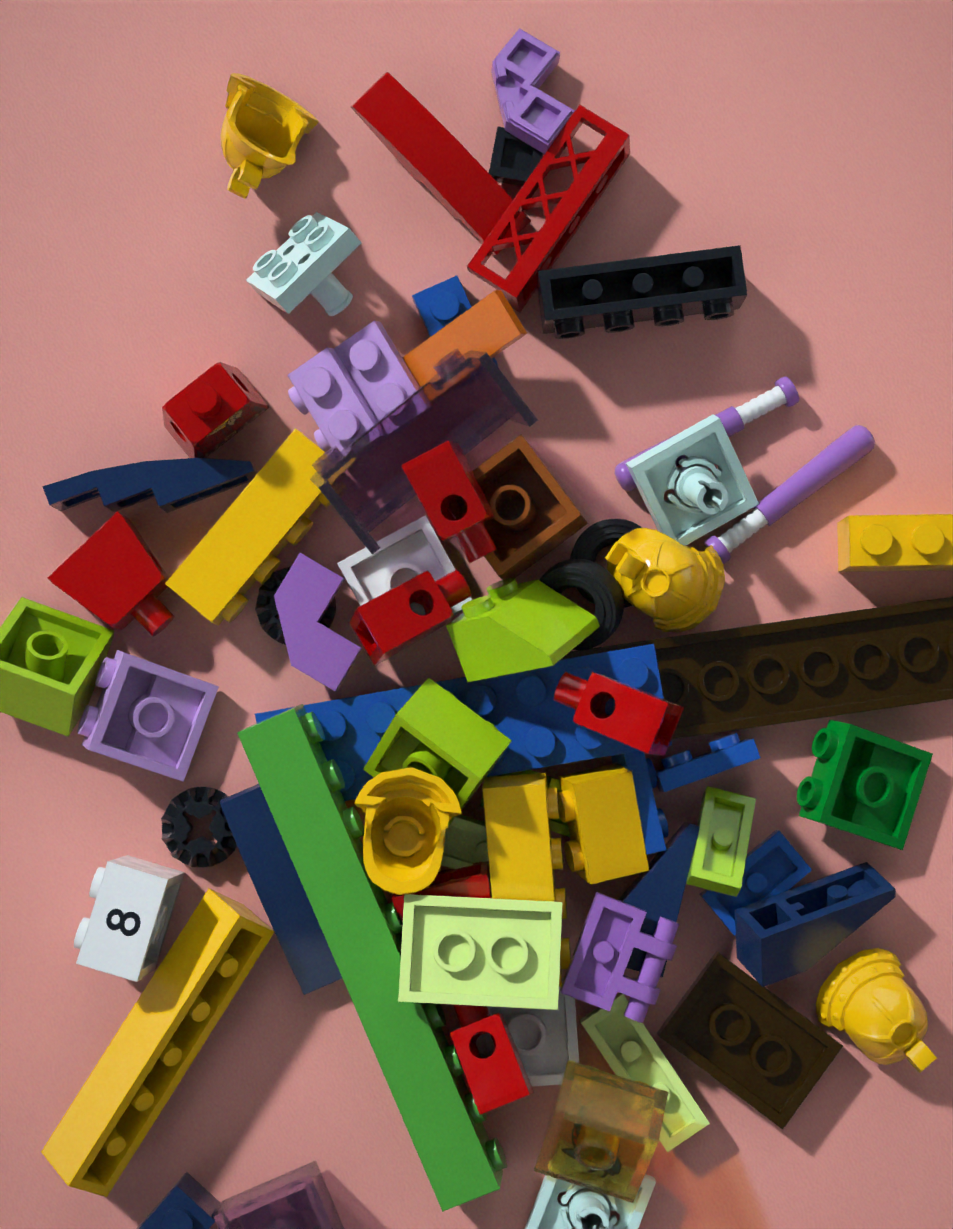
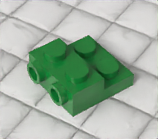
(863, 783)

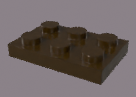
(749, 1040)

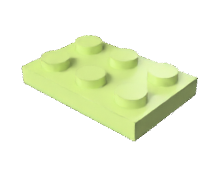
(480, 952)

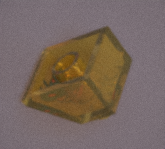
(601, 1131)

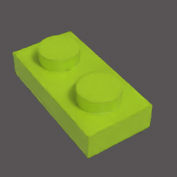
(722, 841)

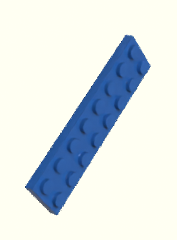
(515, 703)

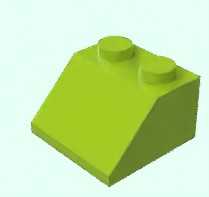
(517, 629)
(49, 665)
(441, 739)

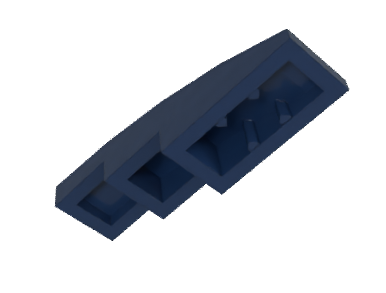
(171, 482)
(280, 889)

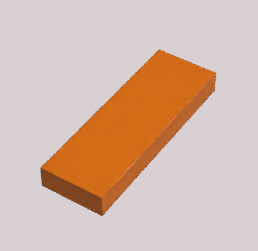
(484, 327)

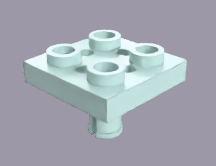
(306, 266)
(700, 498)
(586, 1207)

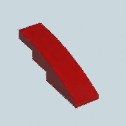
(435, 157)

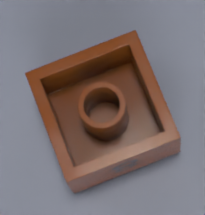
(527, 507)

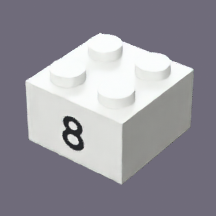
(128, 917)

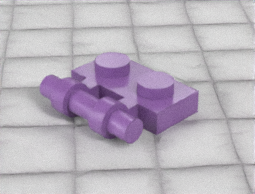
(605, 950)

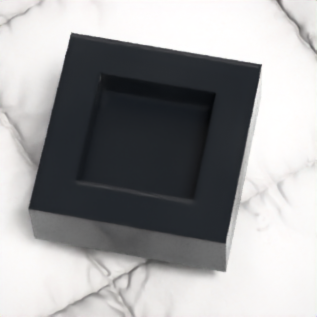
(512, 159)

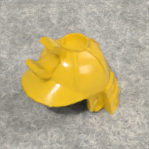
(260, 132)
(667, 578)
(405, 828)
(876, 1009)

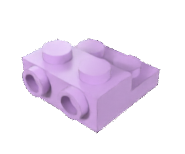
(351, 386)
(147, 715)

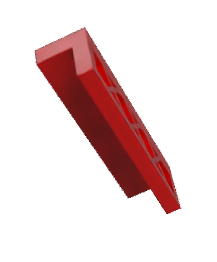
(568, 215)

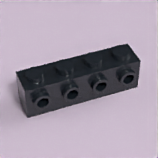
(641, 290)

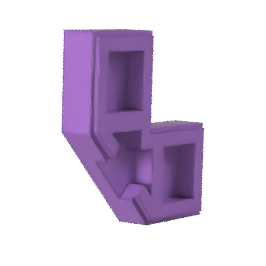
(524, 108)
(300, 607)

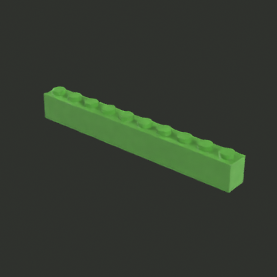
(367, 950)

